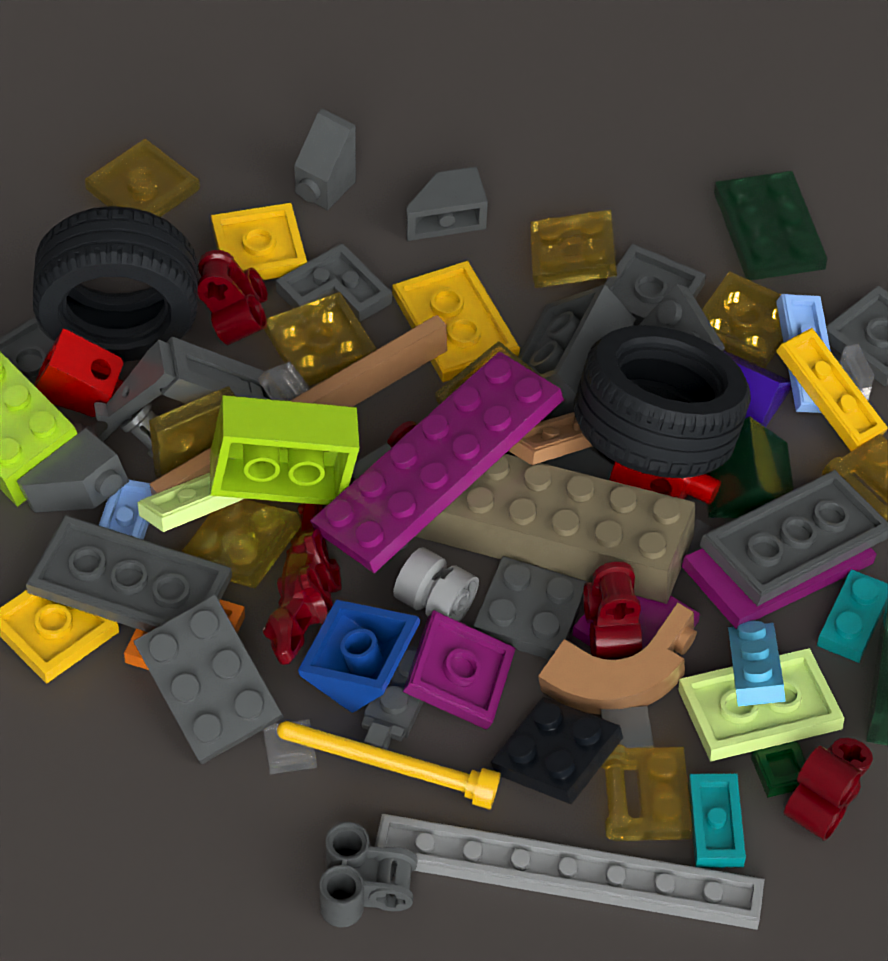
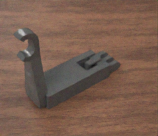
(177, 372)

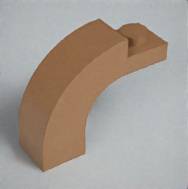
(635, 681)

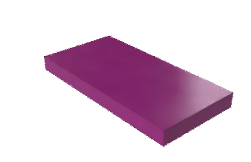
(738, 606)

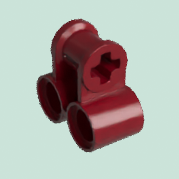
(231, 296)
(613, 612)
(828, 785)

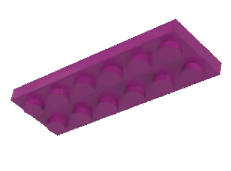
(436, 461)

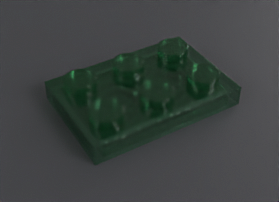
(770, 225)

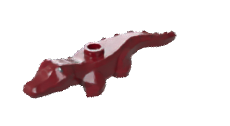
(303, 588)

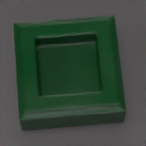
(779, 767)

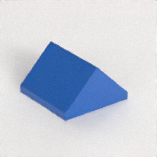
(357, 652)

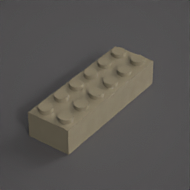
(569, 524)

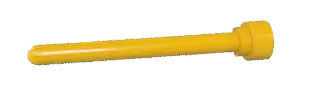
(477, 785)

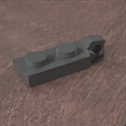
(395, 711)

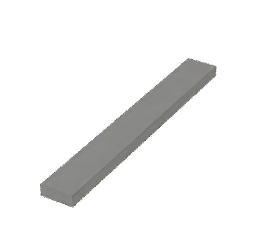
(576, 872)

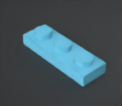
(756, 664)

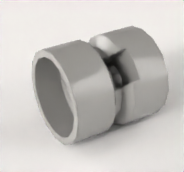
(433, 586)

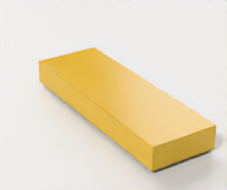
(831, 389)

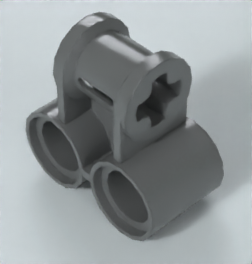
(363, 876)

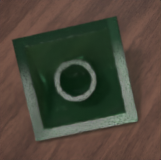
(753, 473)

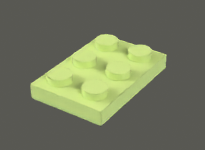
(736, 729)

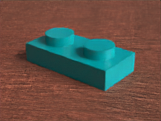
(854, 616)
(716, 820)

